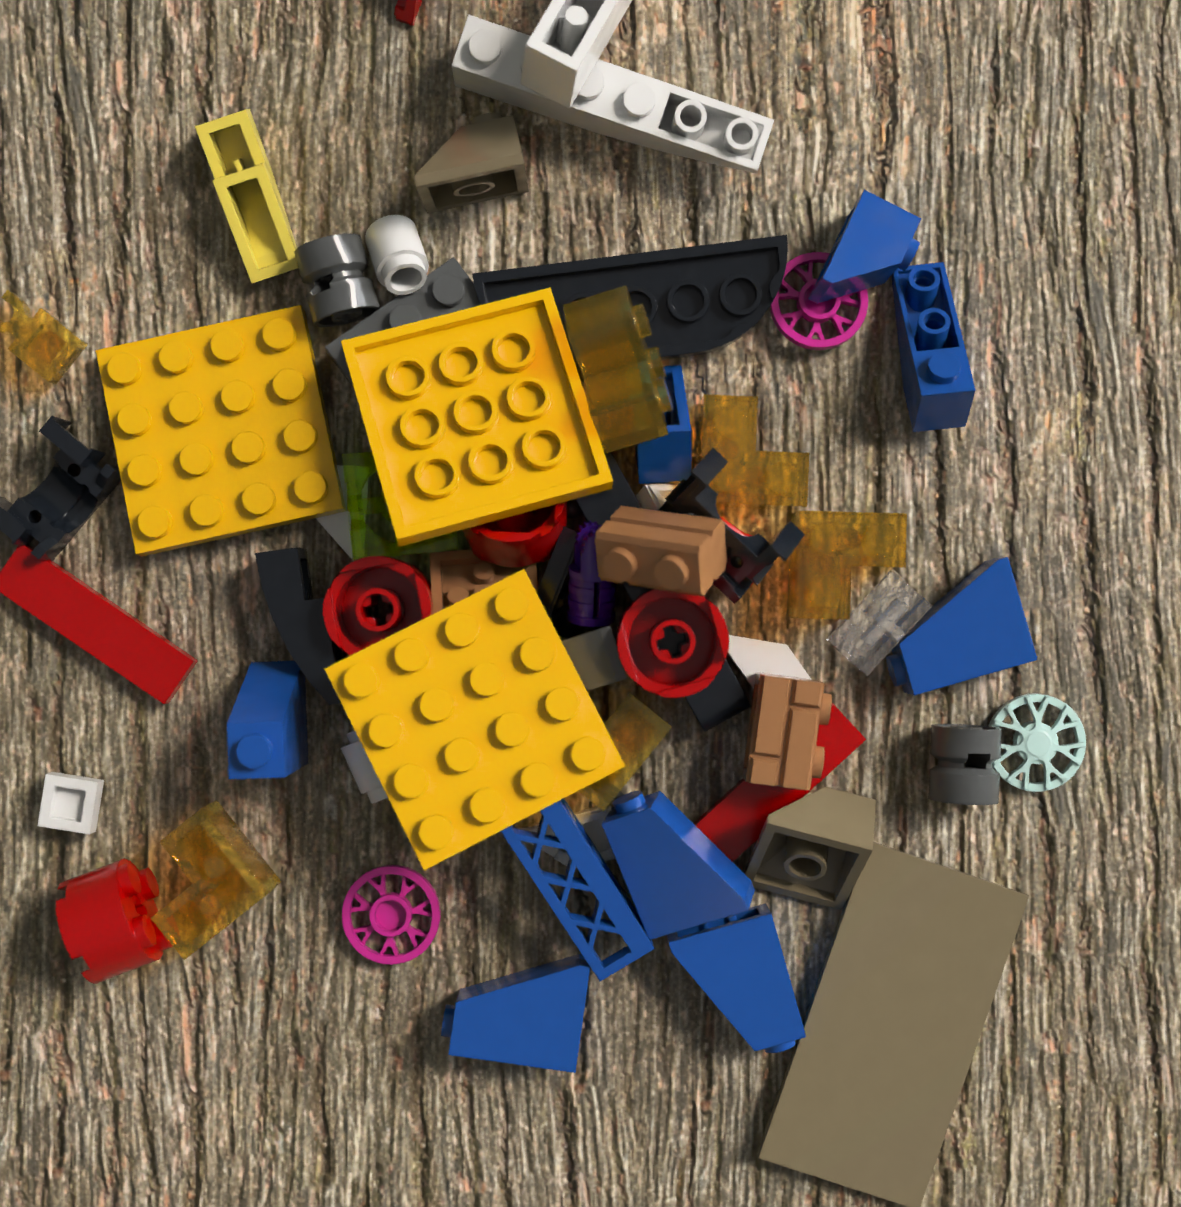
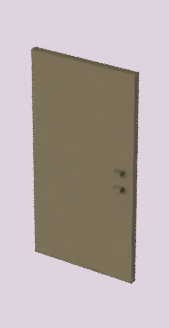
(893, 1026)

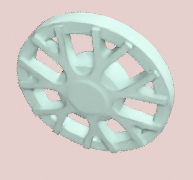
(1039, 742)

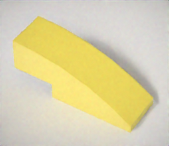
(249, 195)

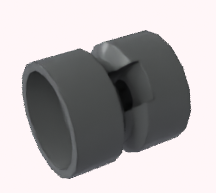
(335, 272)
(970, 782)

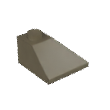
(474, 165)
(815, 847)

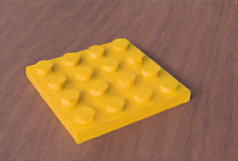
(476, 416)
(220, 431)
(474, 719)

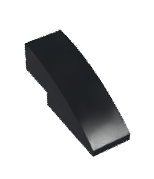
(298, 616)

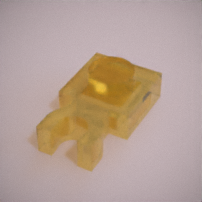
(41, 340)

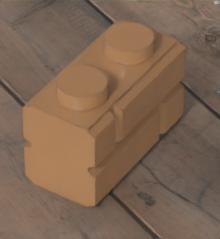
(661, 550)
(785, 731)

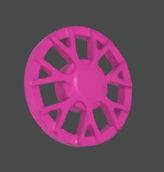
(815, 312)
(391, 914)

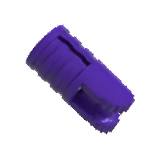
(586, 590)

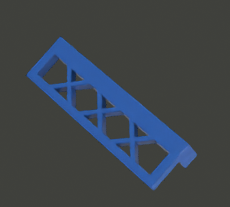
(597, 879)

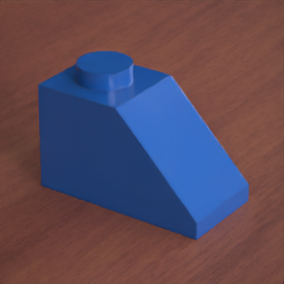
(867, 249)
(669, 456)

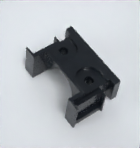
(62, 497)
(747, 556)

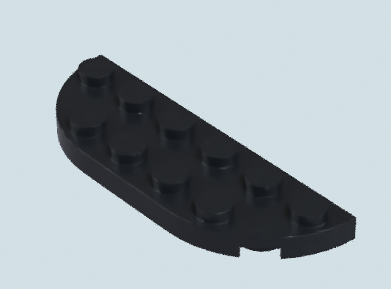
(691, 294)

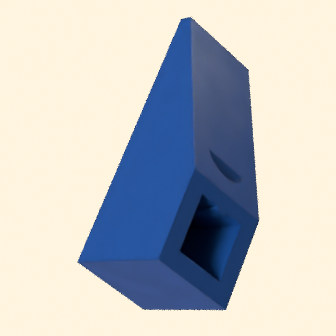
(931, 349)

